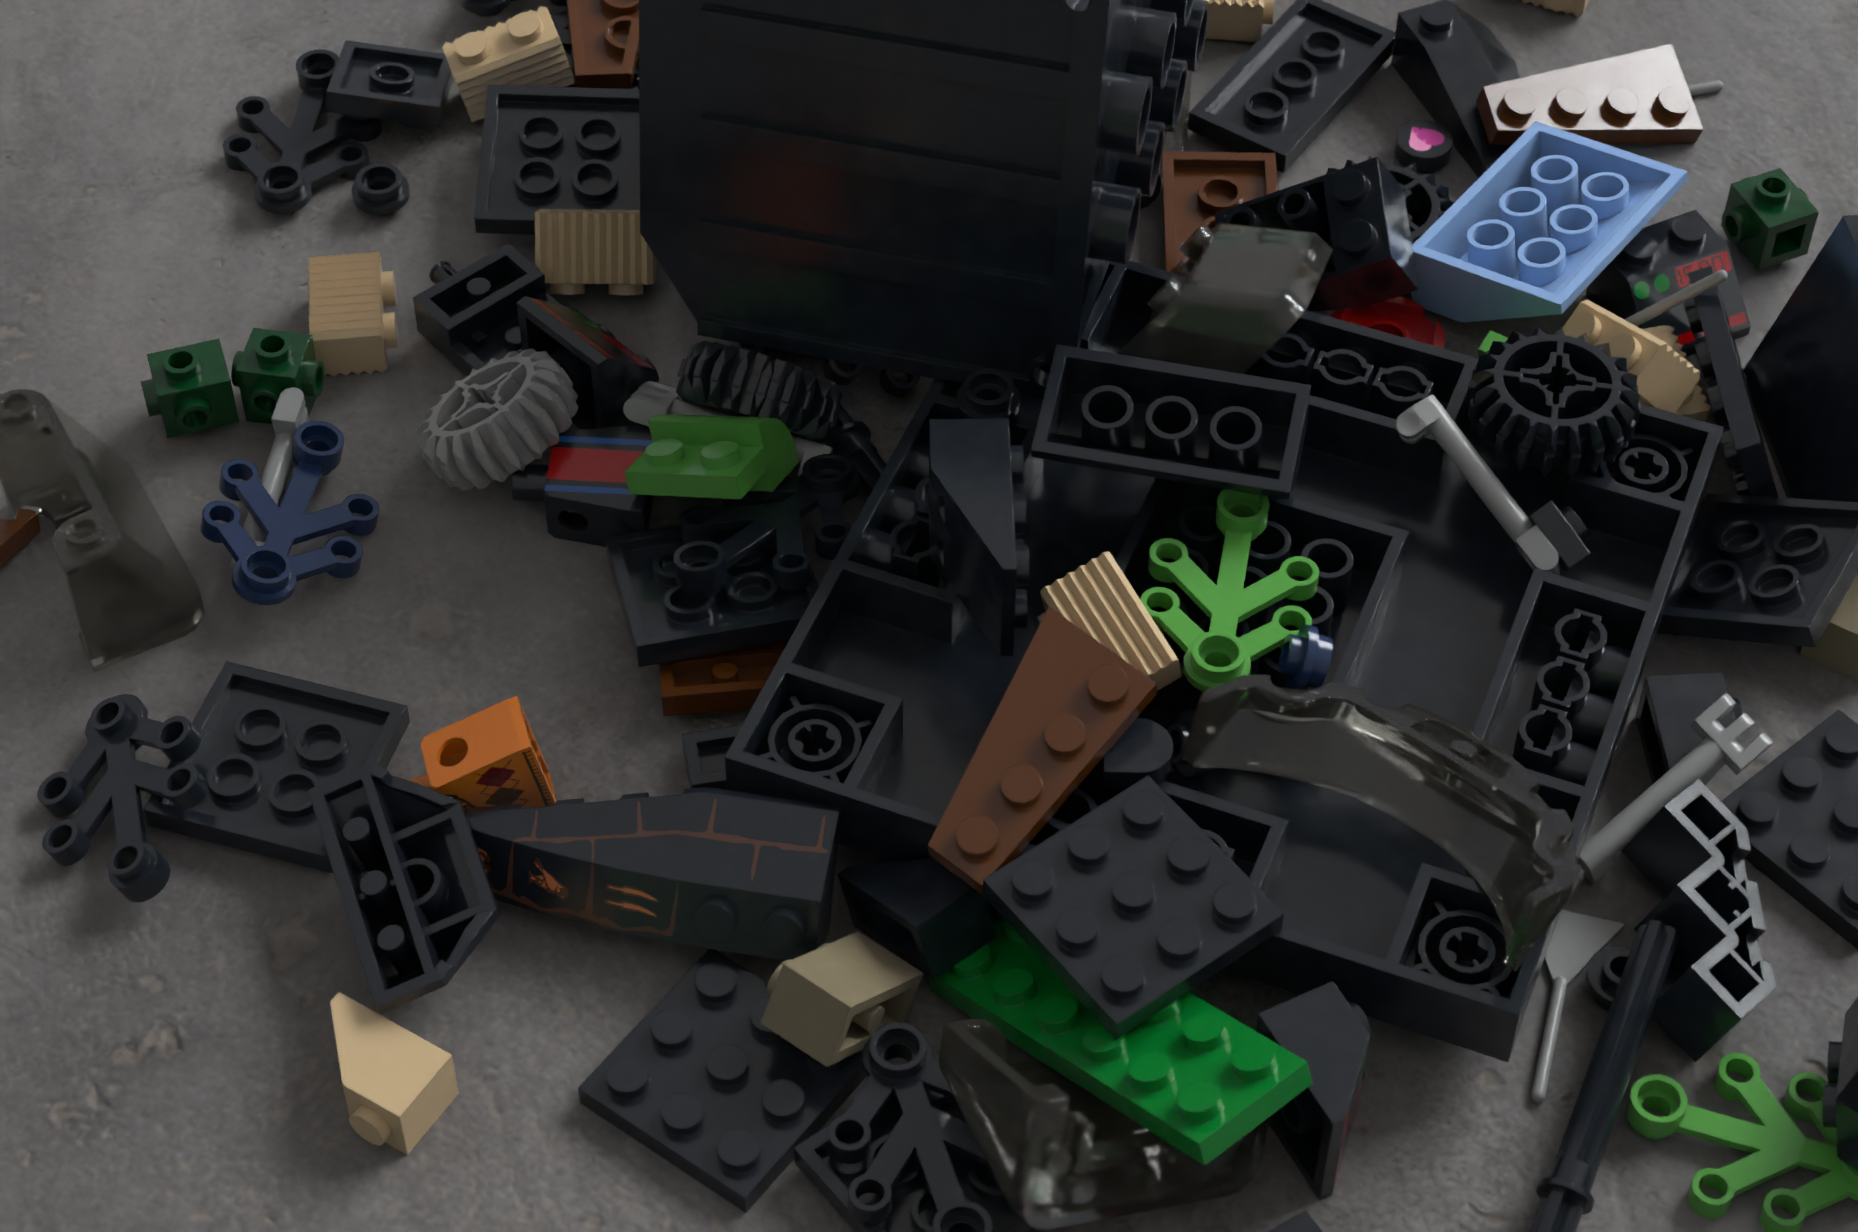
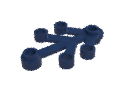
(267, 572)

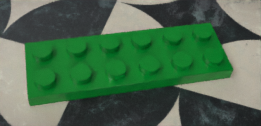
(1178, 1074)

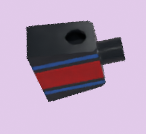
(587, 484)

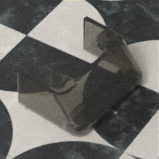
(1237, 296)

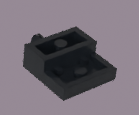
(475, 310)

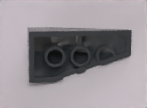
(1446, 63)

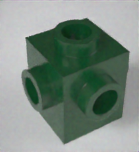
(1769, 218)
(272, 364)
(190, 388)

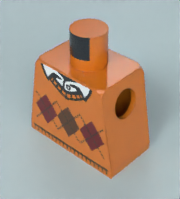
(488, 760)

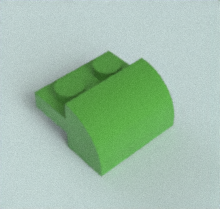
(712, 456)

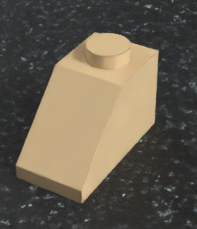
(389, 1076)

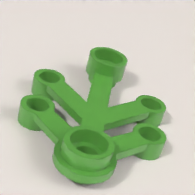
(1240, 520)
(1774, 1141)

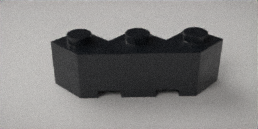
(1697, 862)

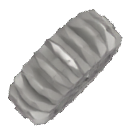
(497, 419)

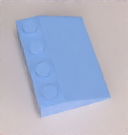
(1538, 227)

